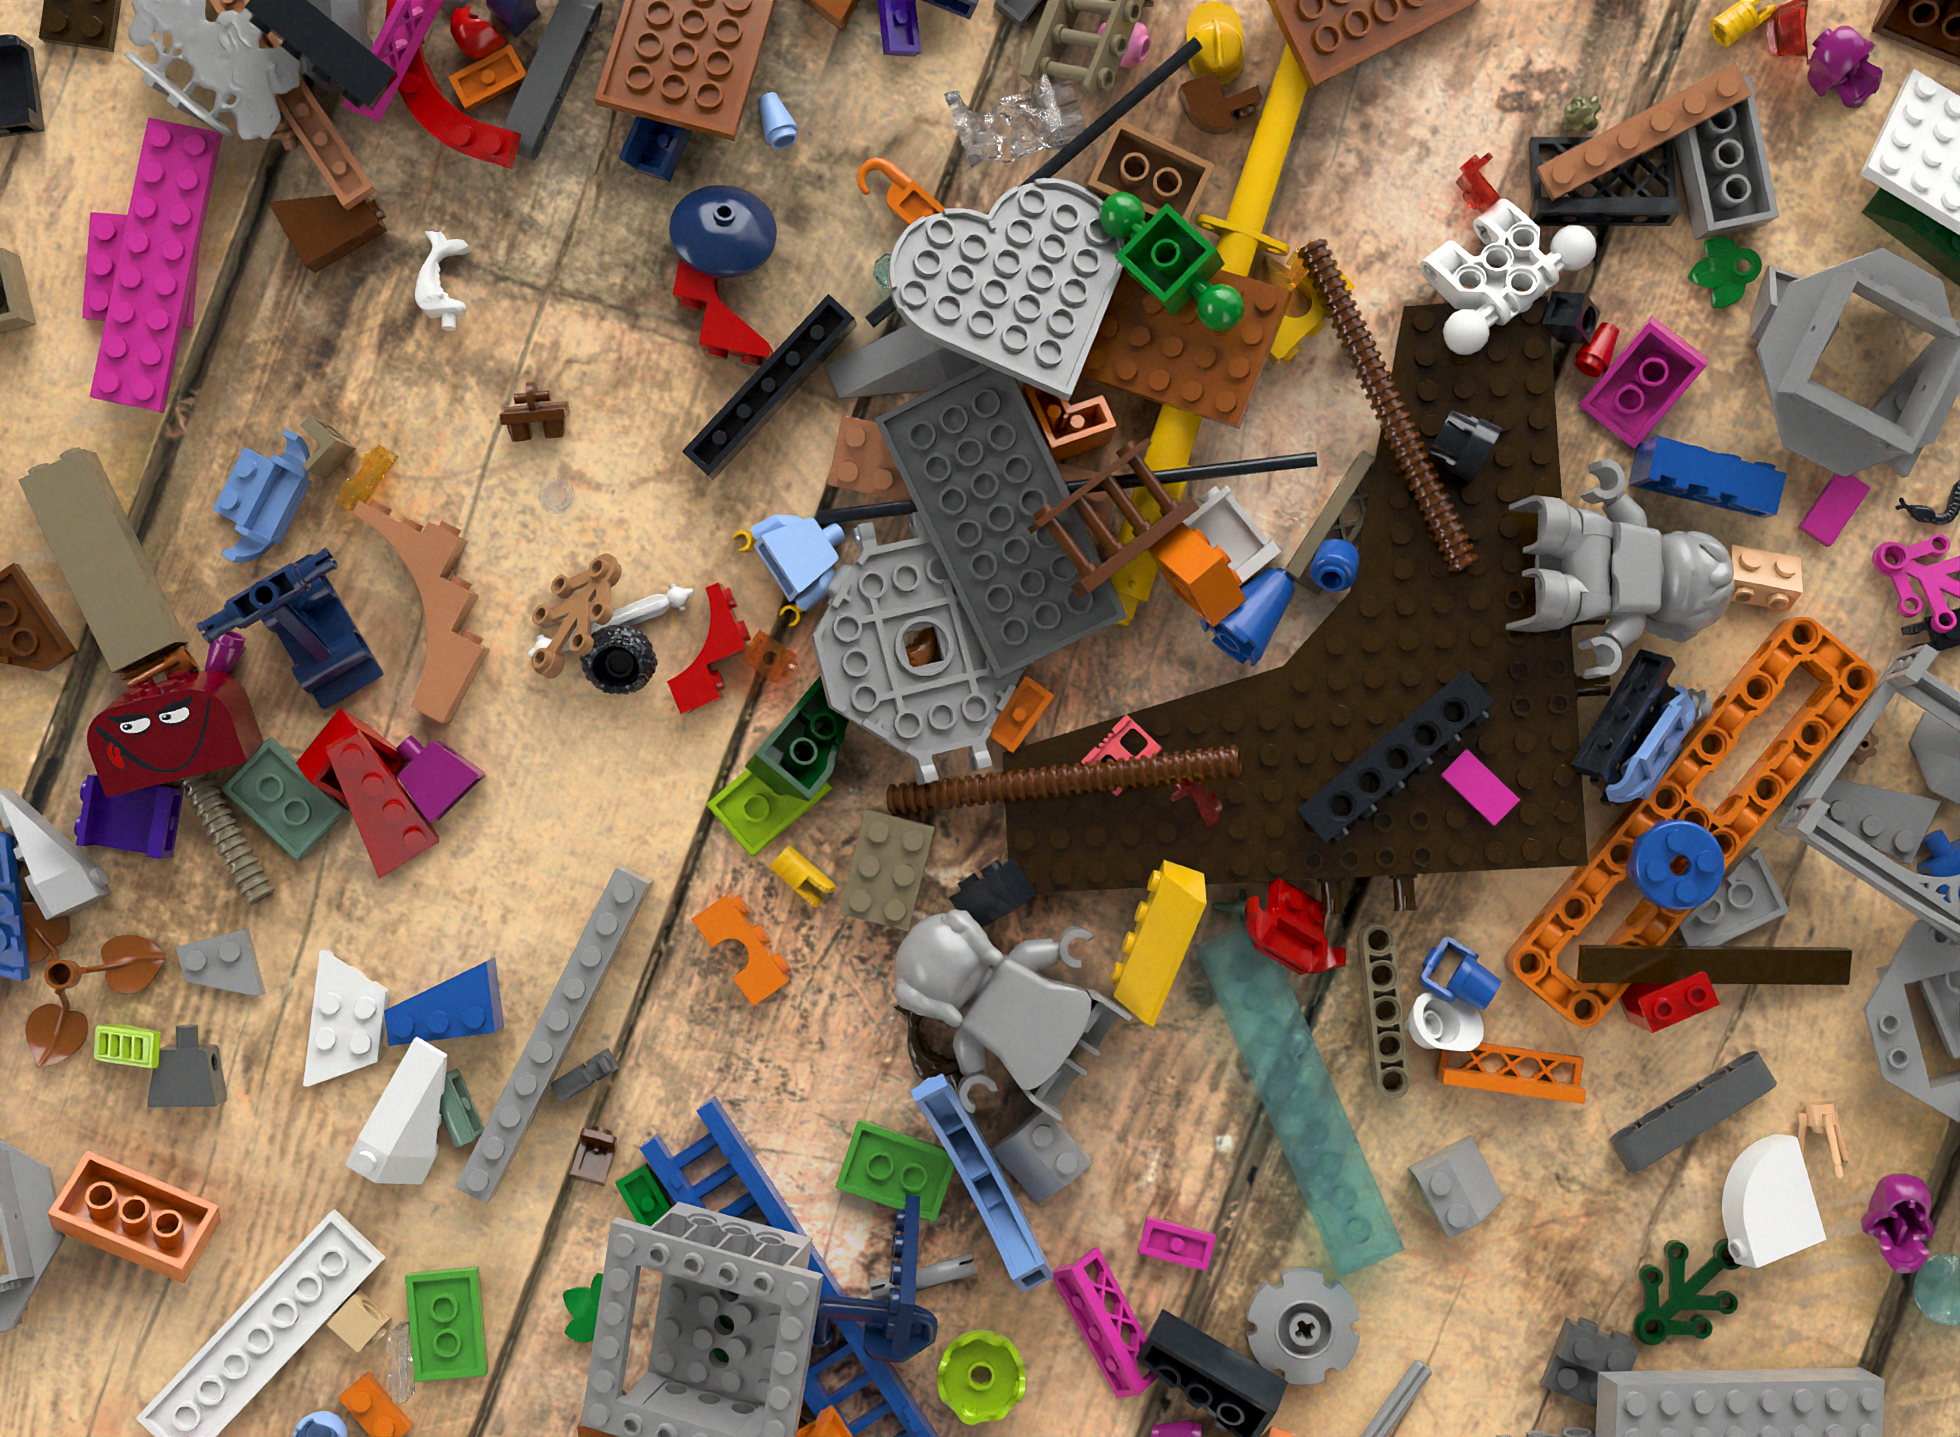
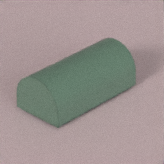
(459, 1111)

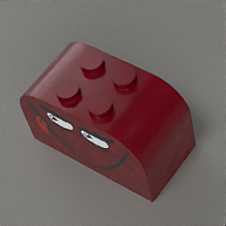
(172, 731)

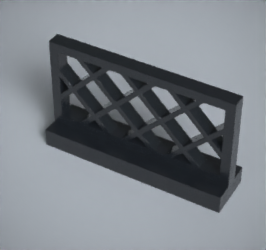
(1609, 209)

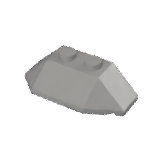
(1938, 756)

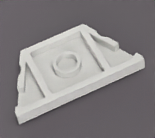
(345, 1021)

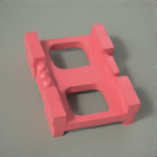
(1115, 749)

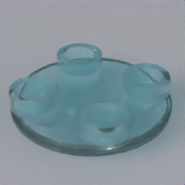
(1939, 1289)

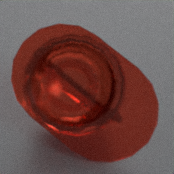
(1788, 30)

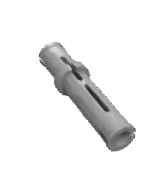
(930, 1276)

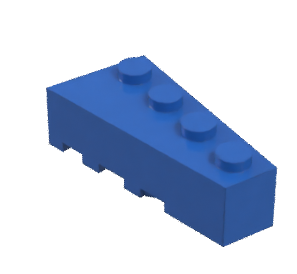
(1707, 477)

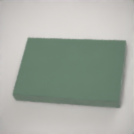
(283, 800)

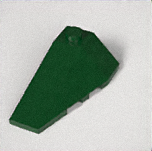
(802, 747)

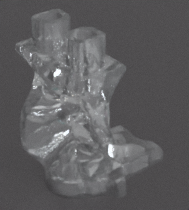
(1033, 128)

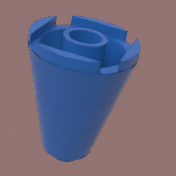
(1252, 624)

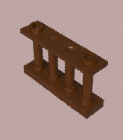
(1144, 531)

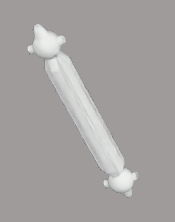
(632, 613)

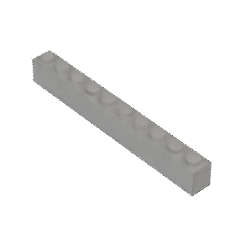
(554, 1033)

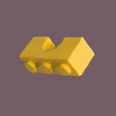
(1295, 329)

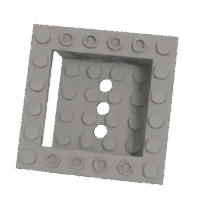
(685, 1383)

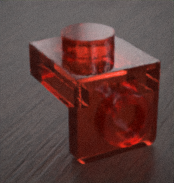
(1476, 189)
(1207, 804)

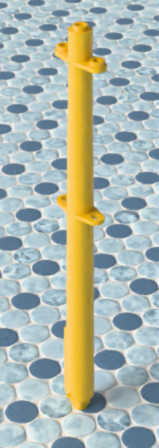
(1237, 244)

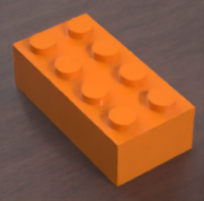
(134, 1216)

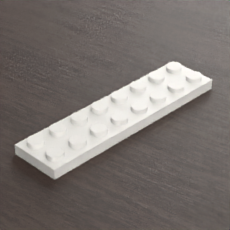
(264, 1332)

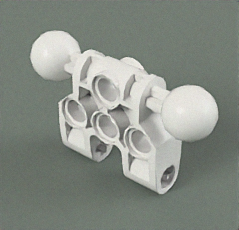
(1493, 291)

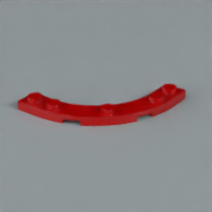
(449, 123)

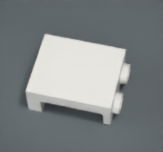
(1234, 531)

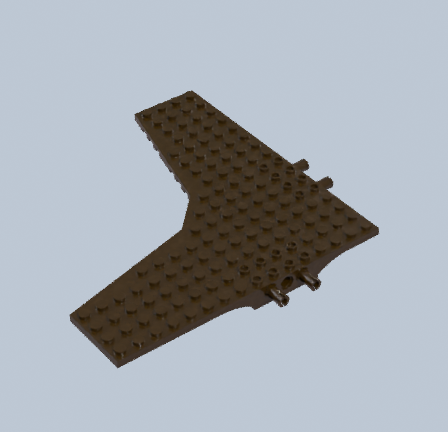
(1364, 672)

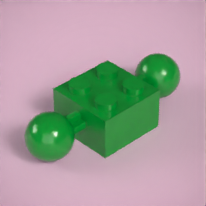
(1171, 260)

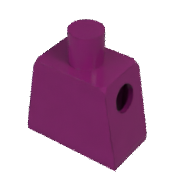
(436, 776)

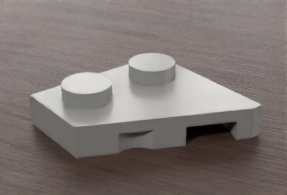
(223, 963)

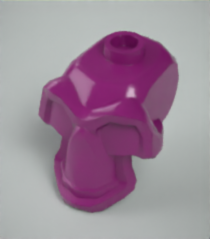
(1843, 65)
(1900, 1220)

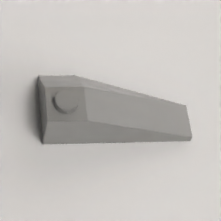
(897, 365)
(60, 873)

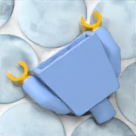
(797, 557)

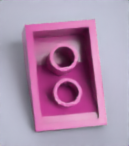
(1643, 381)

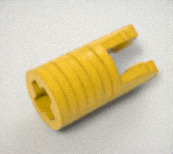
(1738, 21)
(795, 868)

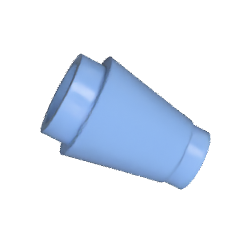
(776, 121)

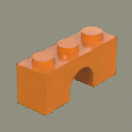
(764, 969)

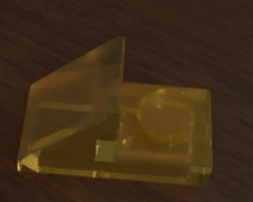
(1282, 277)

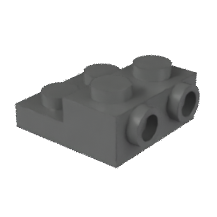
(1581, 1354)

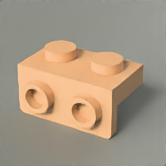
(1765, 578)

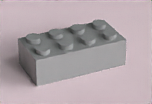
(1727, 172)

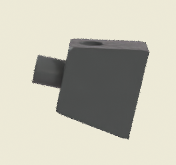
(187, 1073)

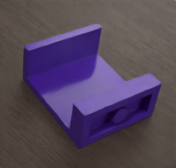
(130, 821)

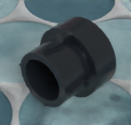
(1464, 444)

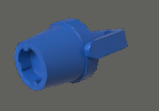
(1468, 983)

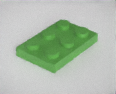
(891, 1165)
(446, 1324)

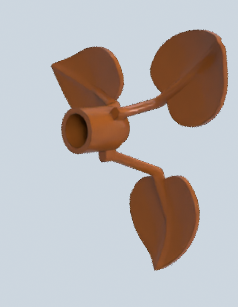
(129, 967)

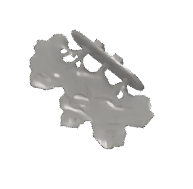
(223, 59)

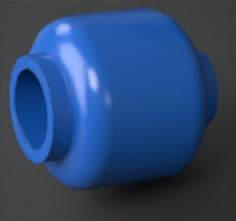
(1335, 565)

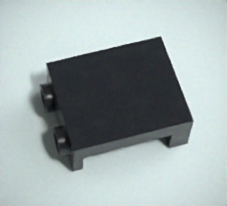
(18, 88)

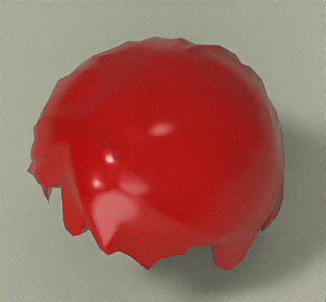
(473, 35)

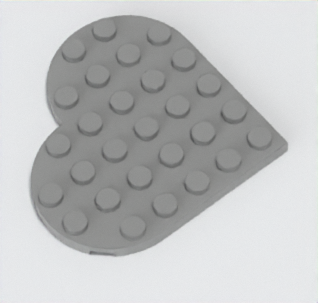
(1011, 284)

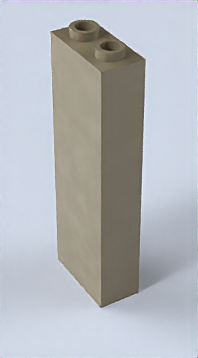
(102, 560)

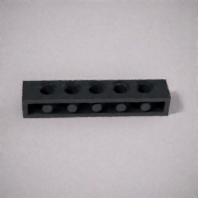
(1461, 691)

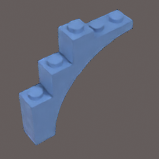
(984, 1181)

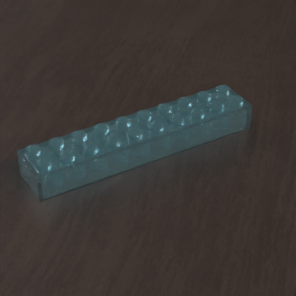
(1299, 1101)

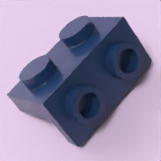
(654, 147)

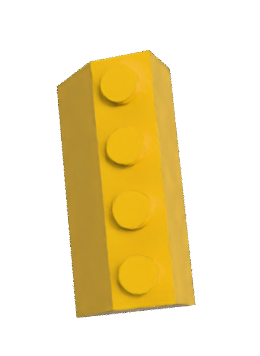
(1159, 940)

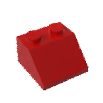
(315, 760)

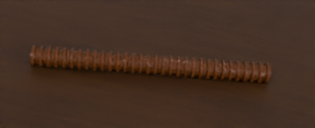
(1387, 404)
(1064, 780)

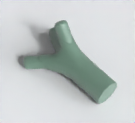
(1236, 908)

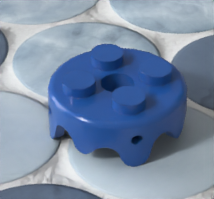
(1651, 864)

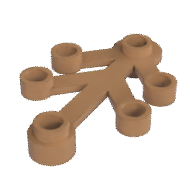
(601, 576)

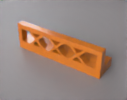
(1516, 1083)

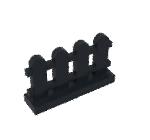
(1622, 718)

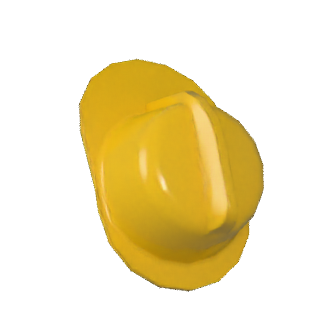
(1222, 41)

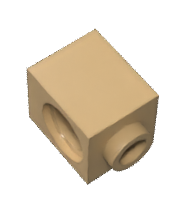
(359, 1322)

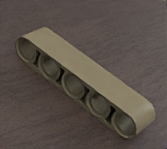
(1391, 1025)

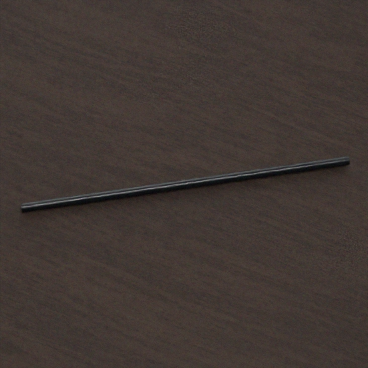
(1125, 481)

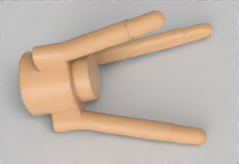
(1824, 1119)

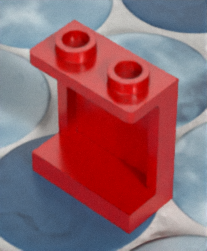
(1663, 1005)

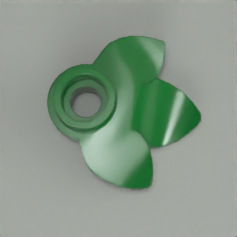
(1720, 271)
(583, 1306)

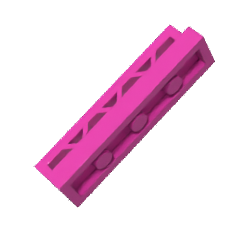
(398, 45)
(1101, 1328)

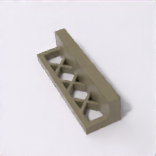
(1327, 517)

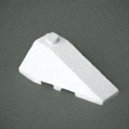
(402, 1130)

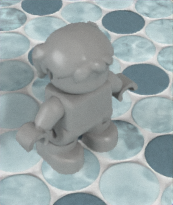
(1621, 572)
(1008, 1007)

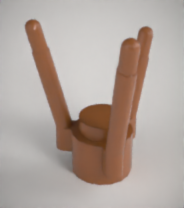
(172, 662)

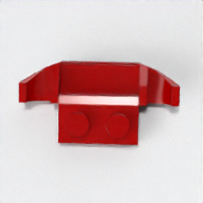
(1292, 930)

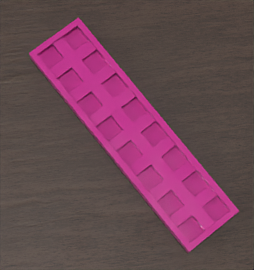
(156, 265)

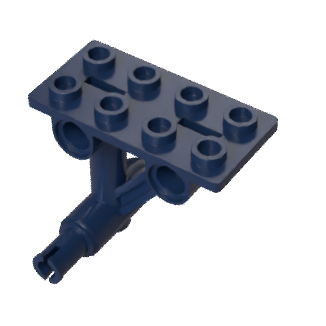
(311, 624)

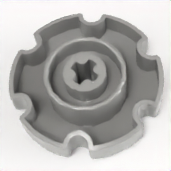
(1325, 1310)

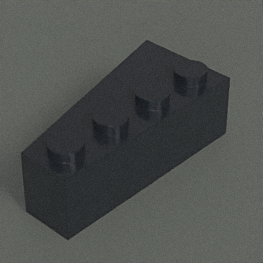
(326, 46)
(1212, 1376)

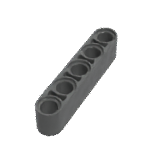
(552, 73)
(1693, 1111)

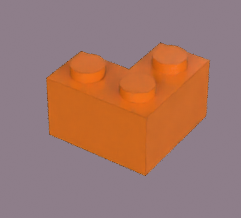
(1070, 428)

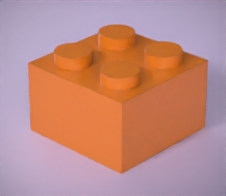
(1198, 573)

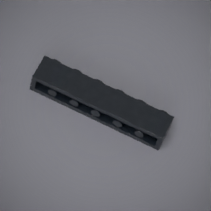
(770, 387)

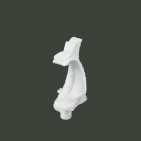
(428, 289)

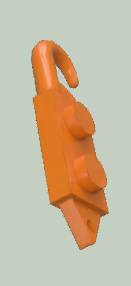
(904, 195)

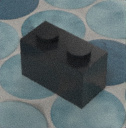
(994, 893)

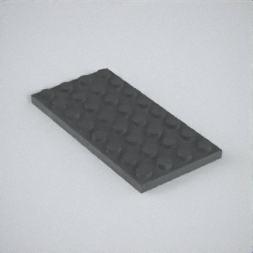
(976, 481)

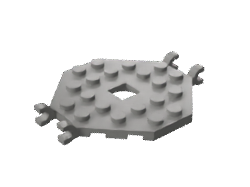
(867, 665)

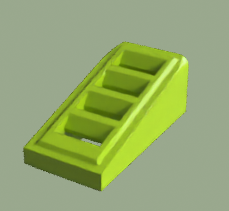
(123, 1045)

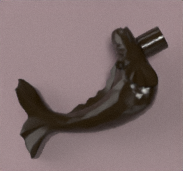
(924, 1060)

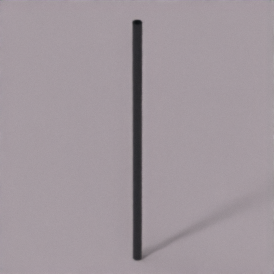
(1086, 137)

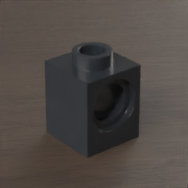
(1571, 317)

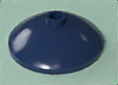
(720, 244)

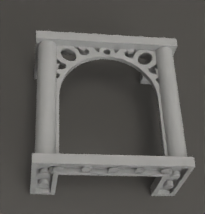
(1806, 814)

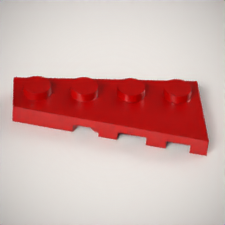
(382, 809)

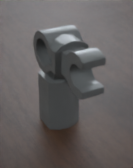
(584, 1076)

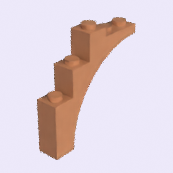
(431, 556)

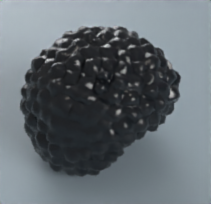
(619, 660)

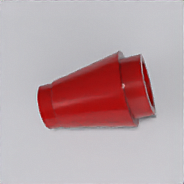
(1596, 357)

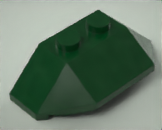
(1918, 232)

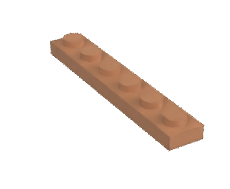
(1644, 131)

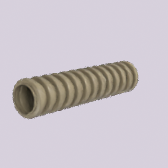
(227, 837)

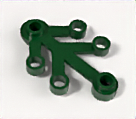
(1682, 1295)

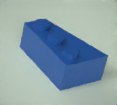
(451, 1009)

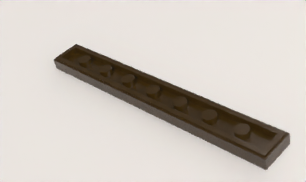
(1721, 964)

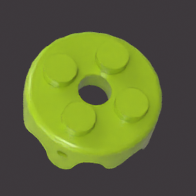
(987, 1400)

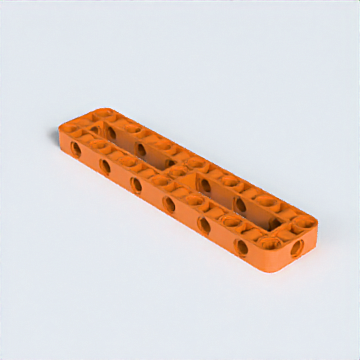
(1733, 820)

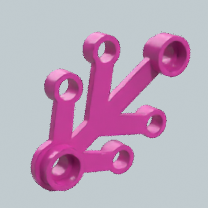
(1931, 578)

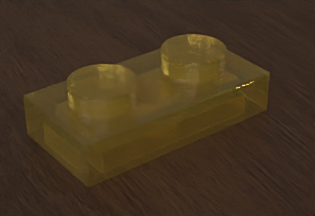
(374, 468)

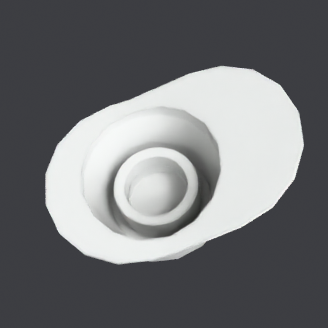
(1444, 1024)

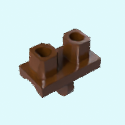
(519, 417)

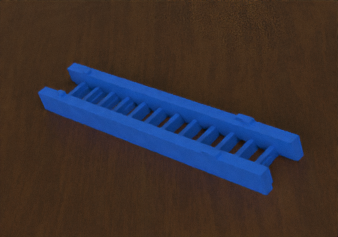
(779, 1216)

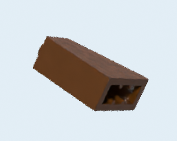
(325, 230)

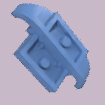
(264, 497)
(1657, 752)

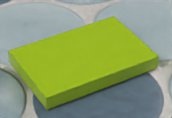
(757, 812)

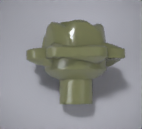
(1581, 114)

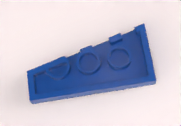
(12, 932)

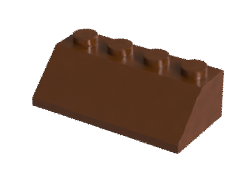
(1923, 25)

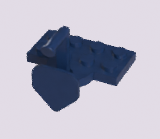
(894, 1327)

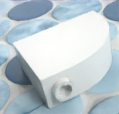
(1770, 1203)

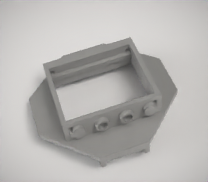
(1827, 425)
(1890, 1023)
(25, 1229)

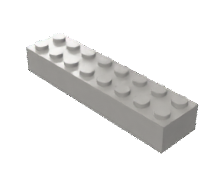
(1740, 1403)

